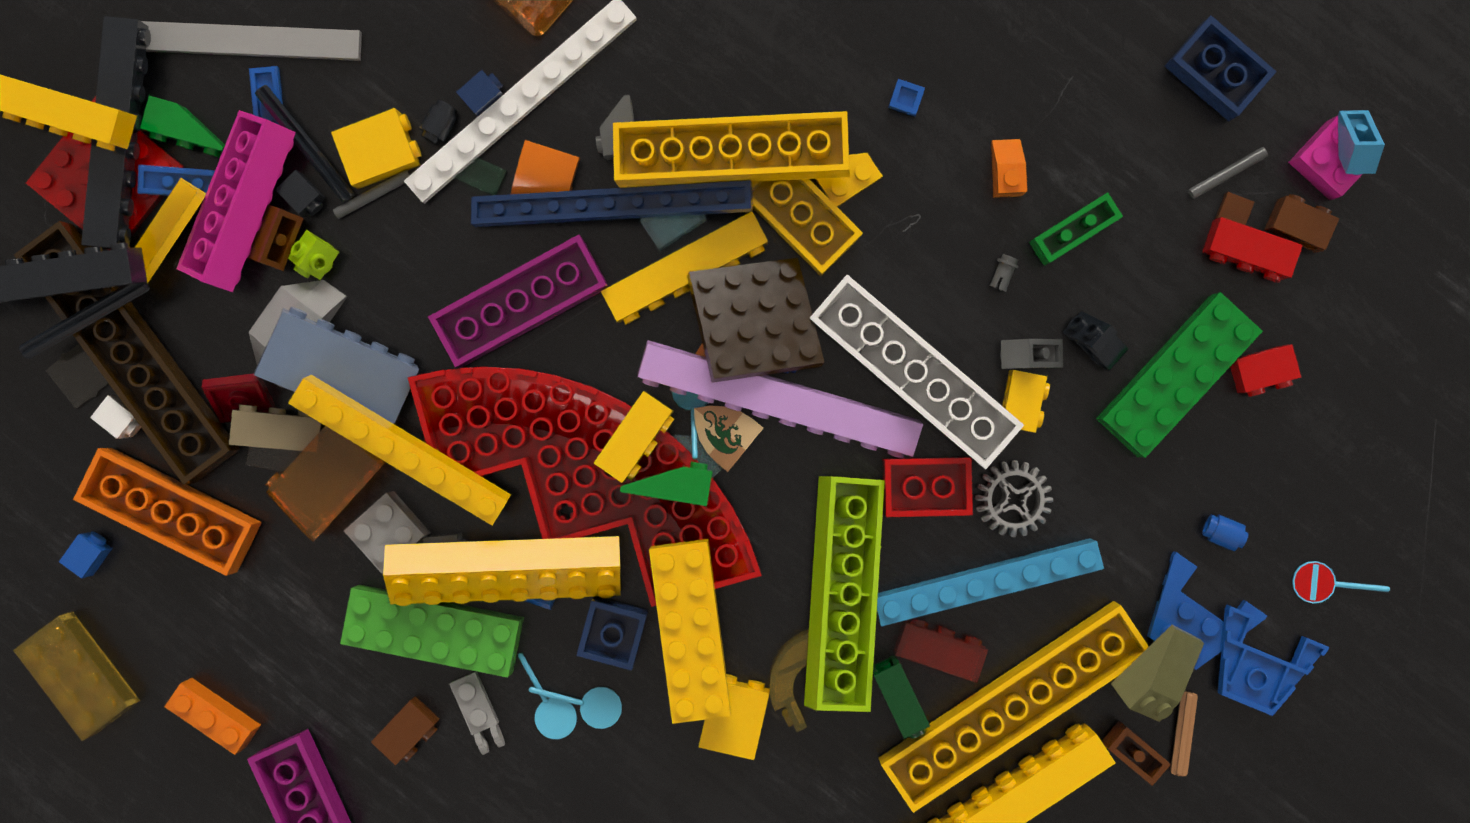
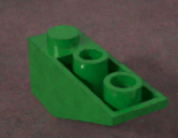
(172, 121)

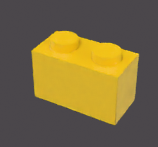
(1024, 398)

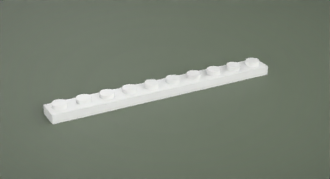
(520, 100)

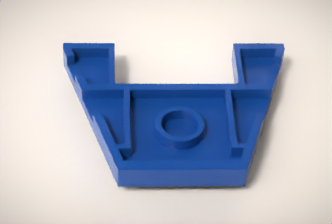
(1183, 612)
(1256, 676)

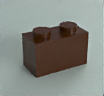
(1302, 223)
(275, 237)
(405, 730)
(1135, 753)

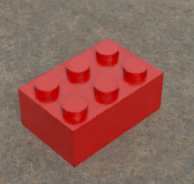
(927, 486)

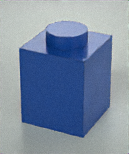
(86, 554)

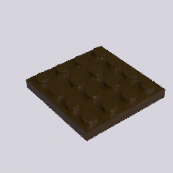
(755, 319)

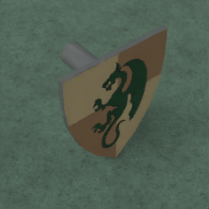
(725, 433)

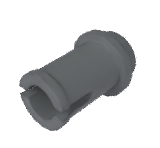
(1004, 270)

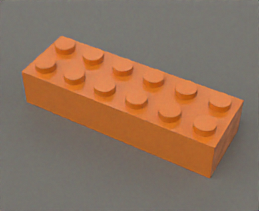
(167, 511)

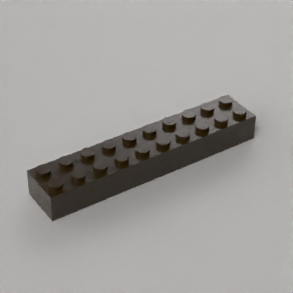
(141, 371)

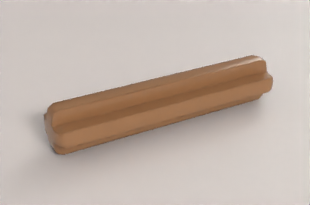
(1184, 734)

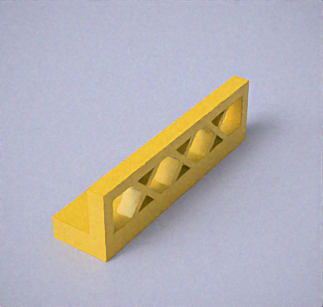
(169, 224)

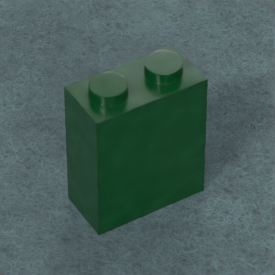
(900, 697)

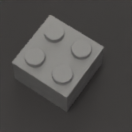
(384, 524)

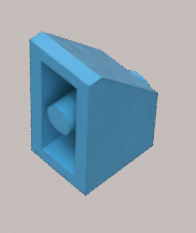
(1358, 142)

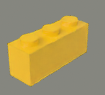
(634, 437)

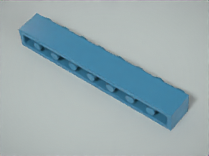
(988, 581)

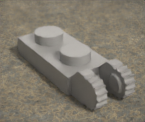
(477, 710)

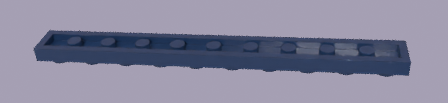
(612, 203)

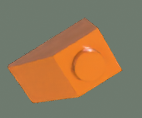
(1008, 168)

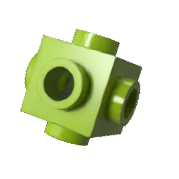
(312, 256)

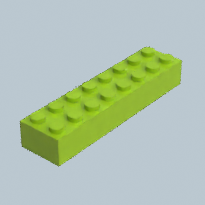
(844, 594)

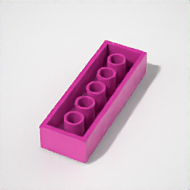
(236, 201)

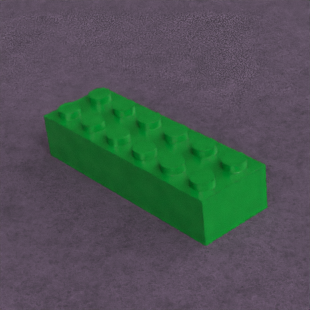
(1179, 374)

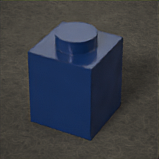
(481, 92)

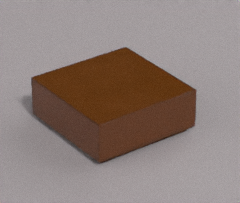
(1235, 208)

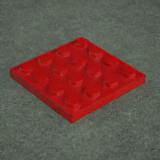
(64, 178)

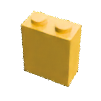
(377, 148)
(741, 731)

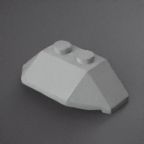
(315, 298)

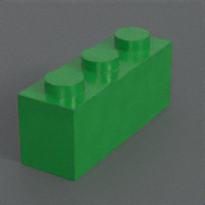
(1076, 229)

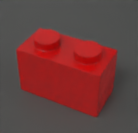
(1265, 368)

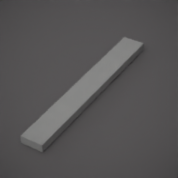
(254, 41)

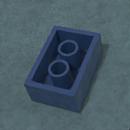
(1220, 68)

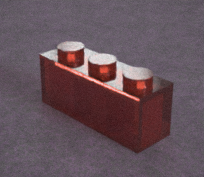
(941, 649)

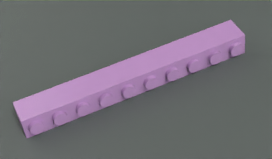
(783, 400)

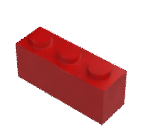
(1252, 249)

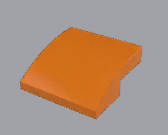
(544, 170)

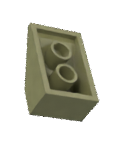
(1160, 674)

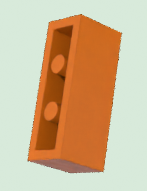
(212, 715)

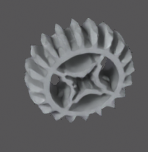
(1003, 505)

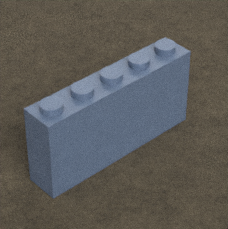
(341, 360)

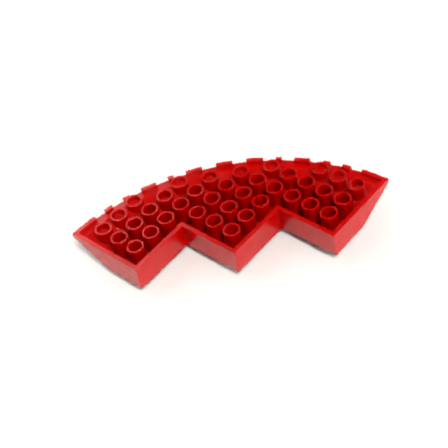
(556, 433)

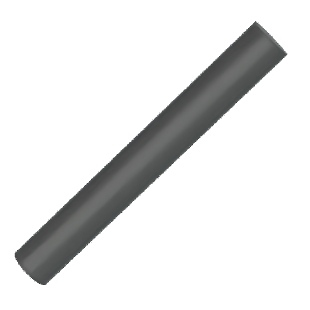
(1228, 173)
(371, 194)

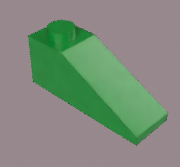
(680, 484)

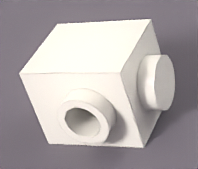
(116, 418)

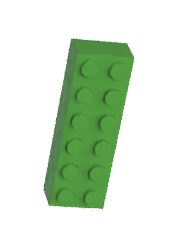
(433, 633)

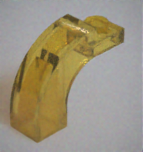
(782, 673)

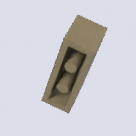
(272, 429)

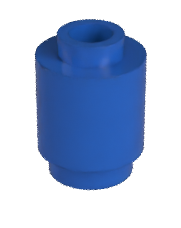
(1225, 532)

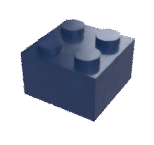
(612, 633)

